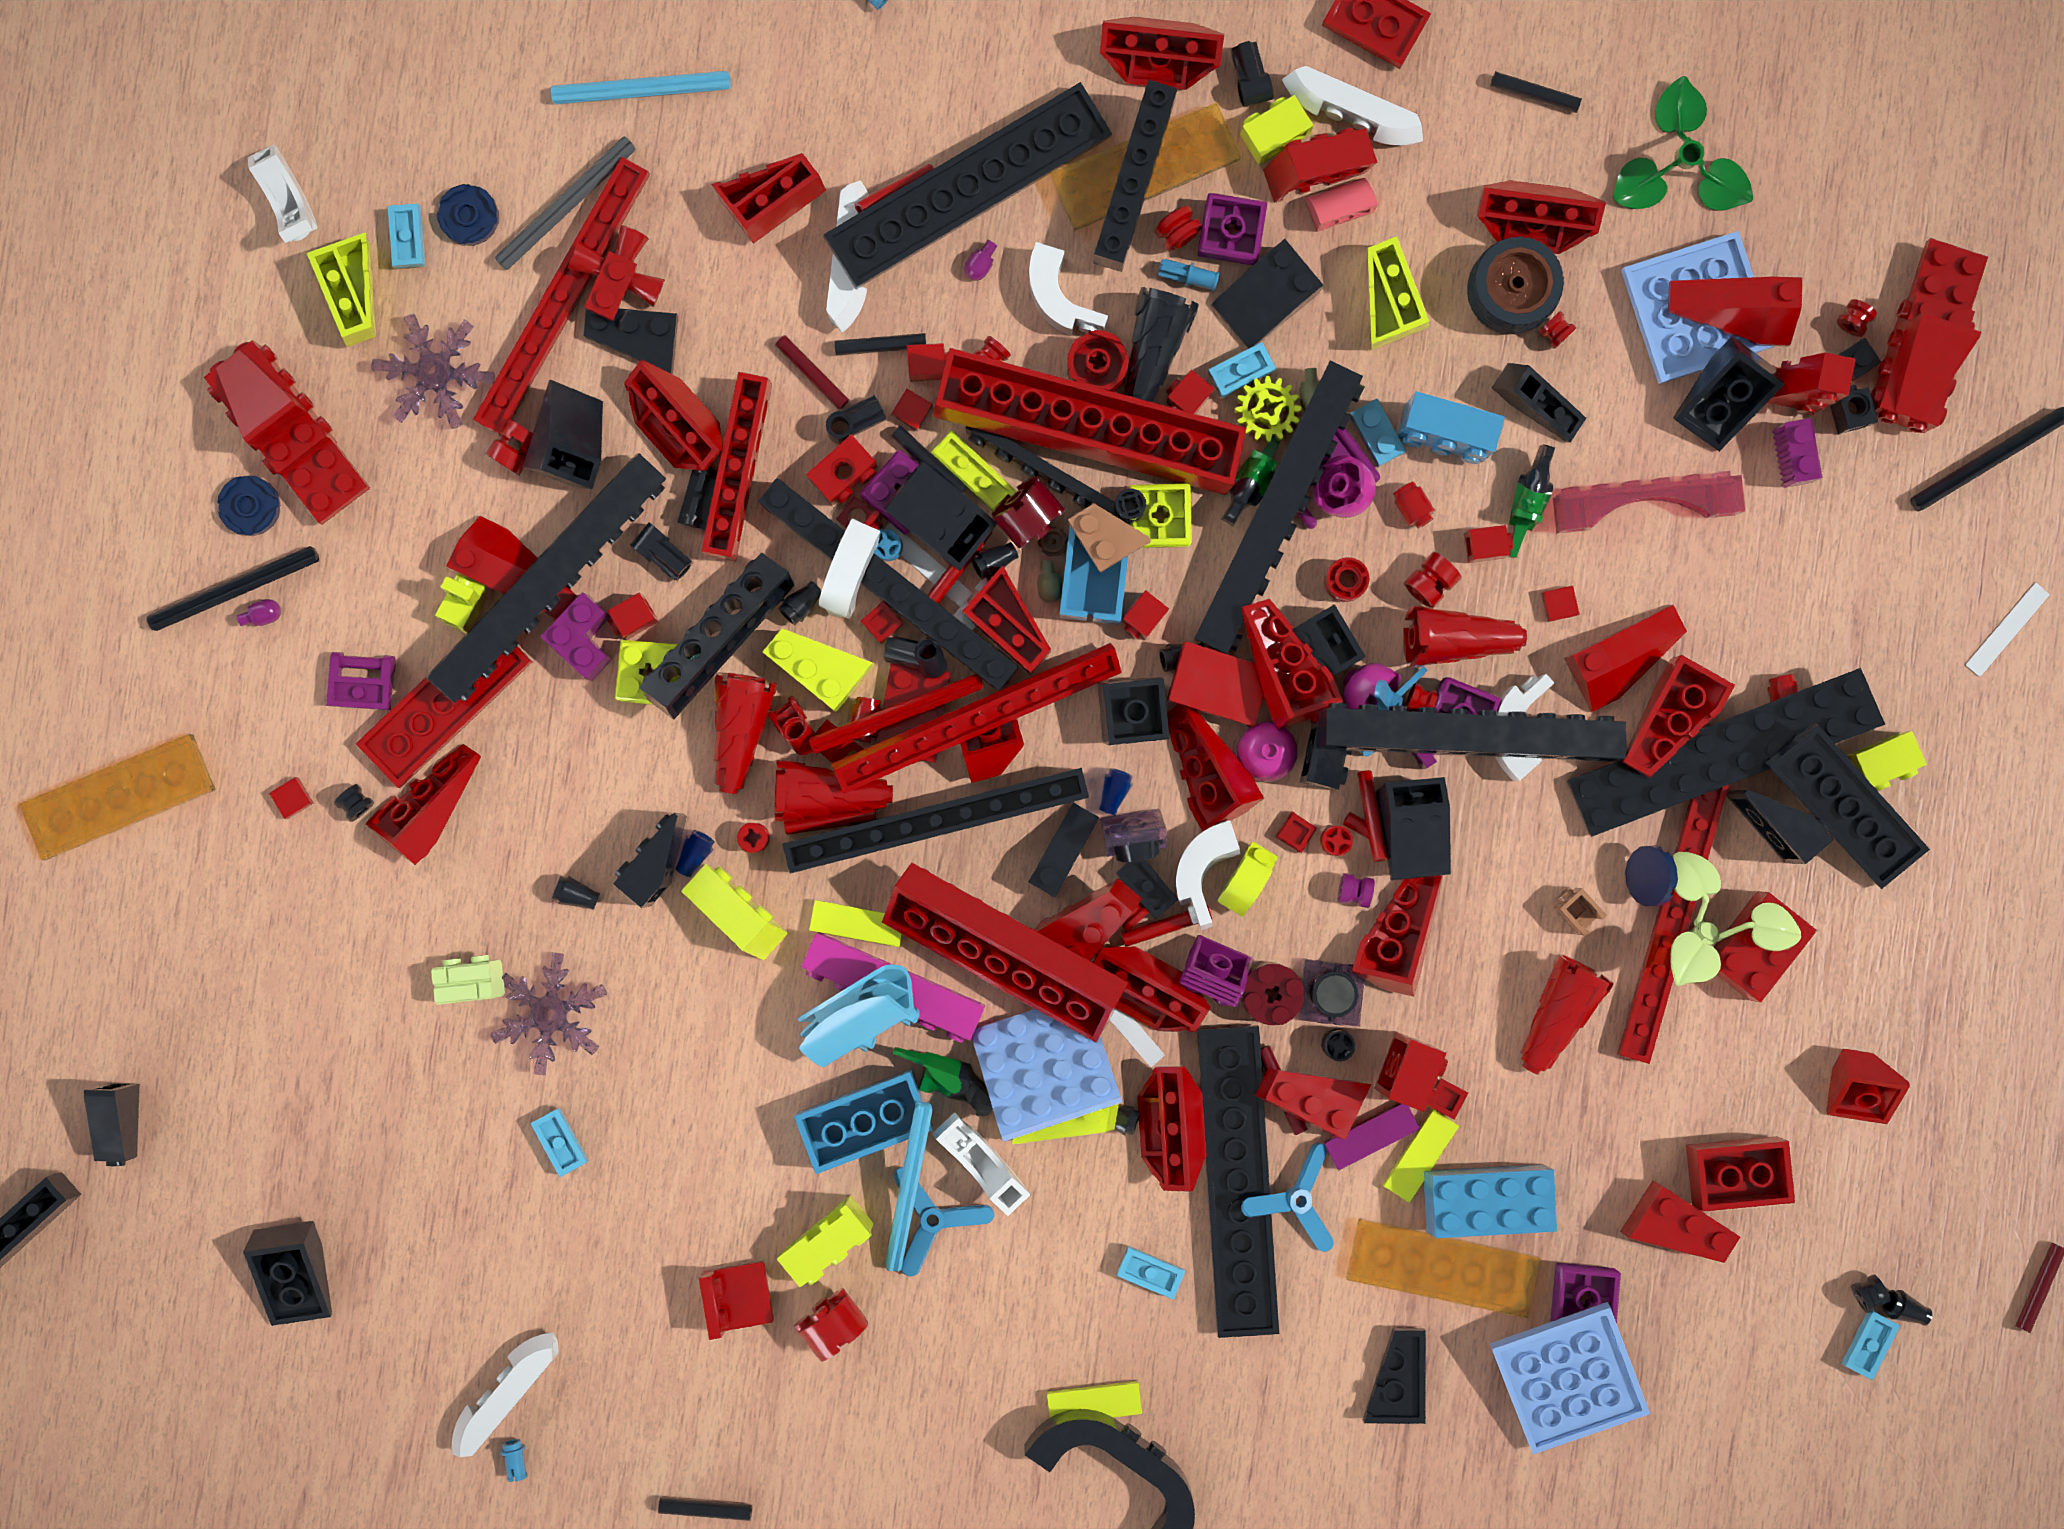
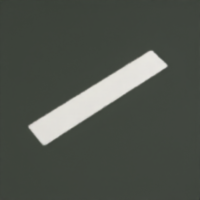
(929, 567)
(2007, 629)
(1137, 1037)

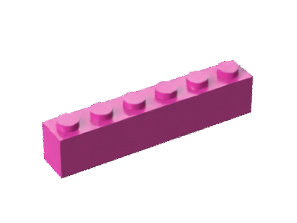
(935, 1003)

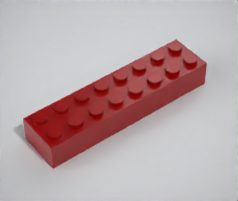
(1003, 952)

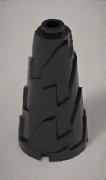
(1156, 339)

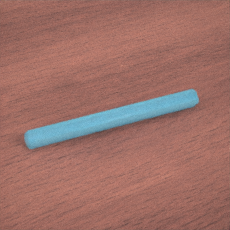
(640, 87)
(908, 1186)

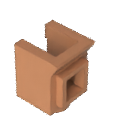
(1586, 917)

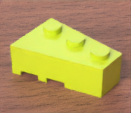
(347, 284)
(1394, 298)
(818, 667)
(734, 911)
(1091, 1123)
(826, 1242)

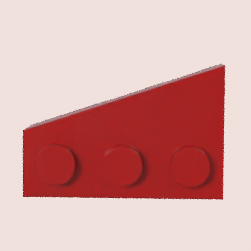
(770, 195)
(1007, 621)
(1317, 1100)
(1677, 1225)

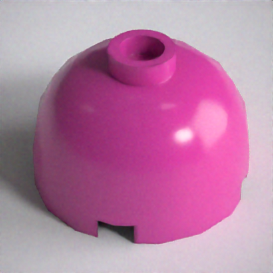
(1345, 487)
(1362, 683)
(1267, 752)

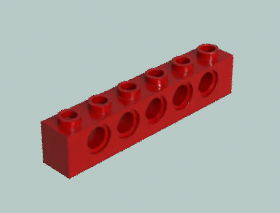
(737, 466)

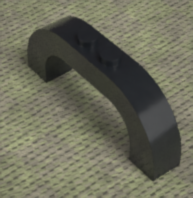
(1126, 1445)

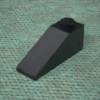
(1538, 400)
(1063, 849)

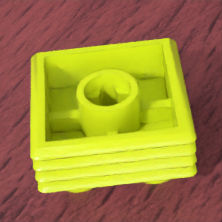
(1174, 501)
(633, 659)

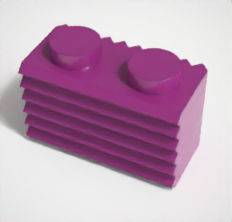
(1797, 453)

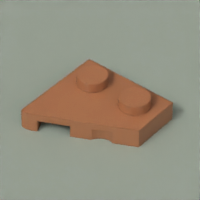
(1106, 536)

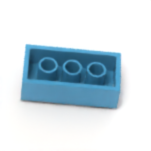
(859, 1121)
(1490, 1201)

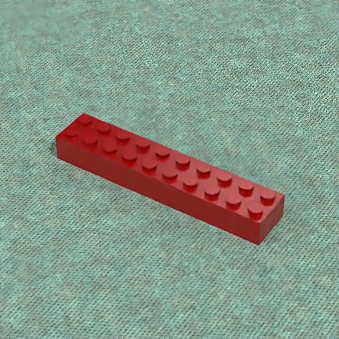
(1089, 422)

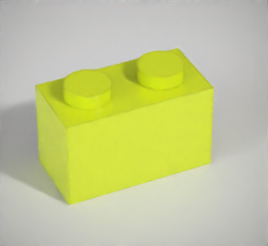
(1269, 132)
(1889, 759)

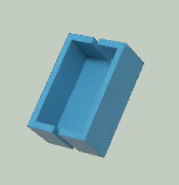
(1450, 428)
(1088, 590)

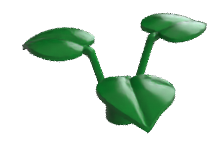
(1641, 184)

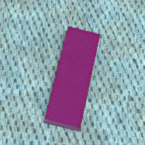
(1372, 1135)

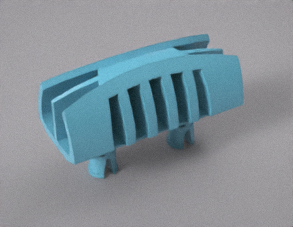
(858, 1015)

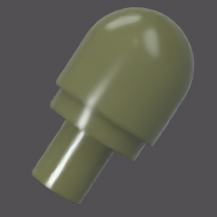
(1308, 387)
(1049, 583)

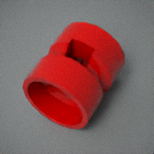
(505, 454)
(1432, 580)

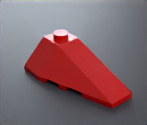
(1618, 661)
(1678, 708)
(1214, 775)
(419, 816)
(1398, 940)

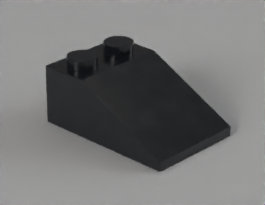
(1268, 294)
(1728, 394)
(1788, 831)
(289, 1272)

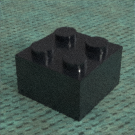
(1133, 711)

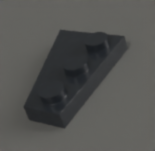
(1401, 1381)

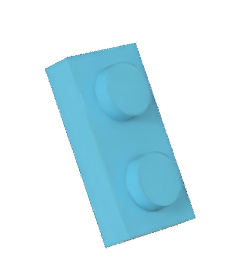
(406, 236)
(1241, 370)
(1377, 432)
(559, 1142)
(1150, 1272)
(1870, 1344)

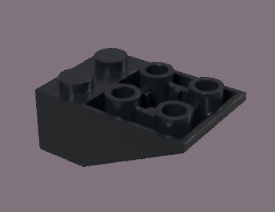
(567, 437)
(940, 516)
(1330, 640)
(1416, 827)
(654, 866)

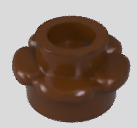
(1057, 548)

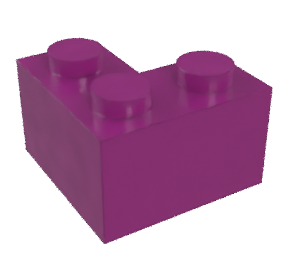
(573, 633)

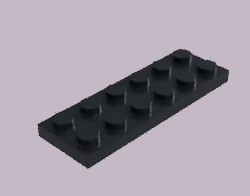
(1848, 805)

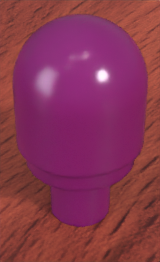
(980, 261)
(260, 613)

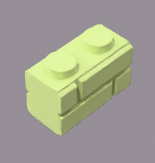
(467, 981)

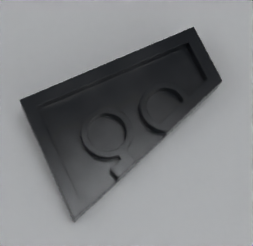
(637, 334)

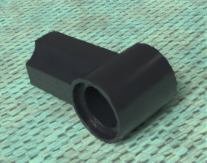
(1253, 83)
(857, 417)
(656, 547)
(919, 655)

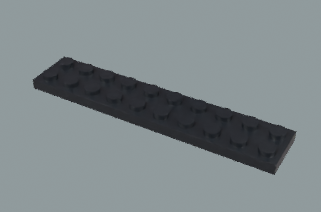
(967, 185)
(1725, 752)
(1236, 1171)

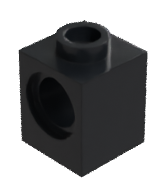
(1865, 415)

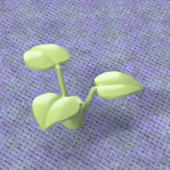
(1692, 952)

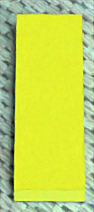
(972, 470)
(852, 923)
(1420, 1155)
(1111, 1399)

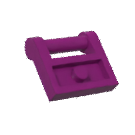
(360, 691)

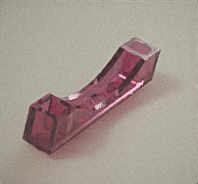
(1708, 497)

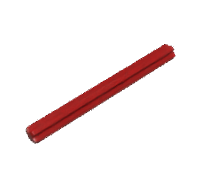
(895, 713)

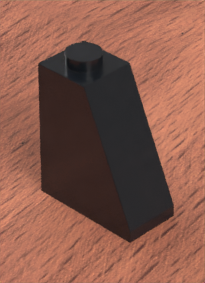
(113, 1122)

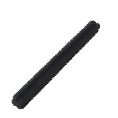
(1988, 460)
(232, 588)

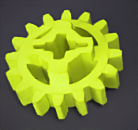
(1263, 397)

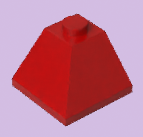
(992, 751)
(1864, 1088)

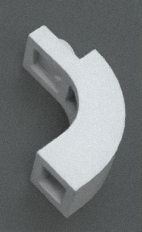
(284, 193)
(1048, 298)
(848, 569)
(1516, 700)
(1201, 854)
(983, 1163)

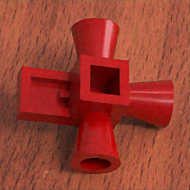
(616, 274)

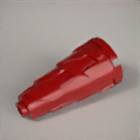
(1455, 636)
(739, 722)
(815, 792)
(1564, 1008)

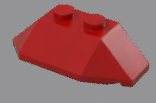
(1160, 50)
(1542, 212)
(673, 417)
(1153, 990)
(1172, 1128)

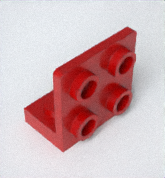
(735, 1298)

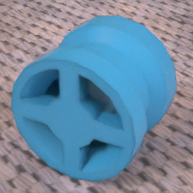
(886, 540)

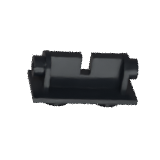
(698, 498)

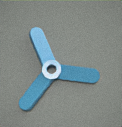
(1387, 698)
(1287, 1201)
(927, 1232)

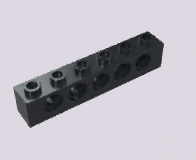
(1135, 175)
(716, 650)

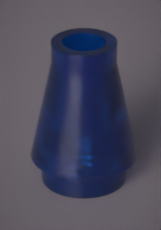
(1115, 789)
(694, 852)

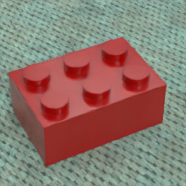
(1750, 967)
(1411, 1072)
(1740, 1173)

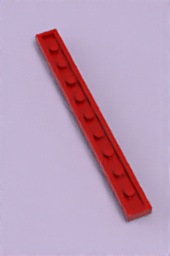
(560, 298)
(976, 718)
(1671, 921)

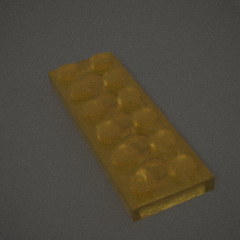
(1189, 150)
(117, 797)
(1443, 1268)

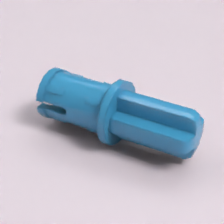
(1188, 274)

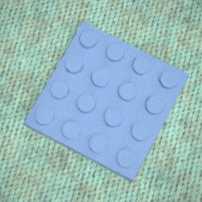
(1672, 342)
(1041, 1073)
(1570, 1378)

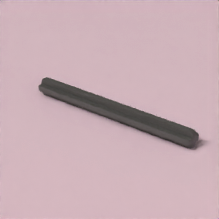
(564, 203)

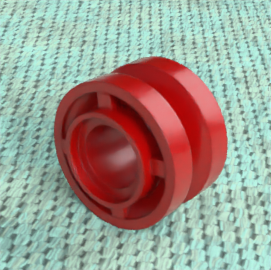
(1178, 228)
(1353, 567)

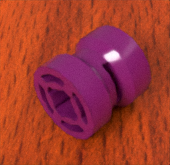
(1356, 890)

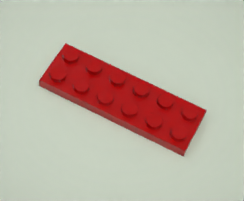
(430, 720)

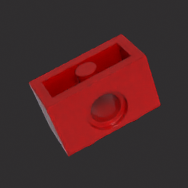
(847, 453)

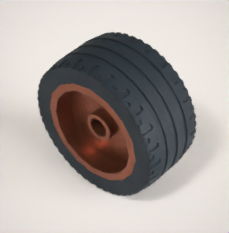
(1512, 308)

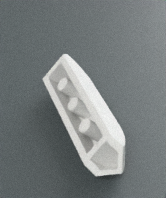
(1342, 101)
(843, 299)
(528, 1364)

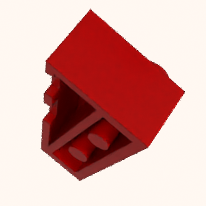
(1319, 162)
(1814, 382)
(1092, 920)

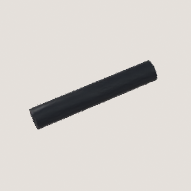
(1535, 92)
(878, 344)
(920, 453)
(705, 1509)

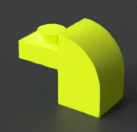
(462, 602)
(1248, 879)

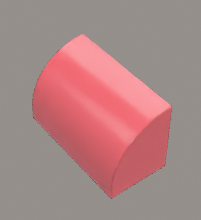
(1341, 204)

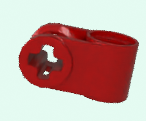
(793, 726)

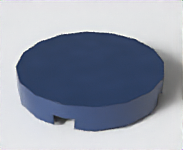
(468, 215)
(248, 505)
(1651, 875)

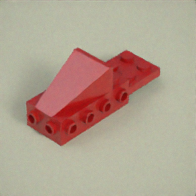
(1929, 338)
(285, 429)

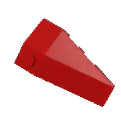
(1750, 307)
(497, 560)
(1288, 672)

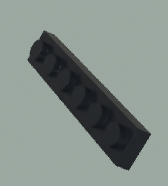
(1036, 466)

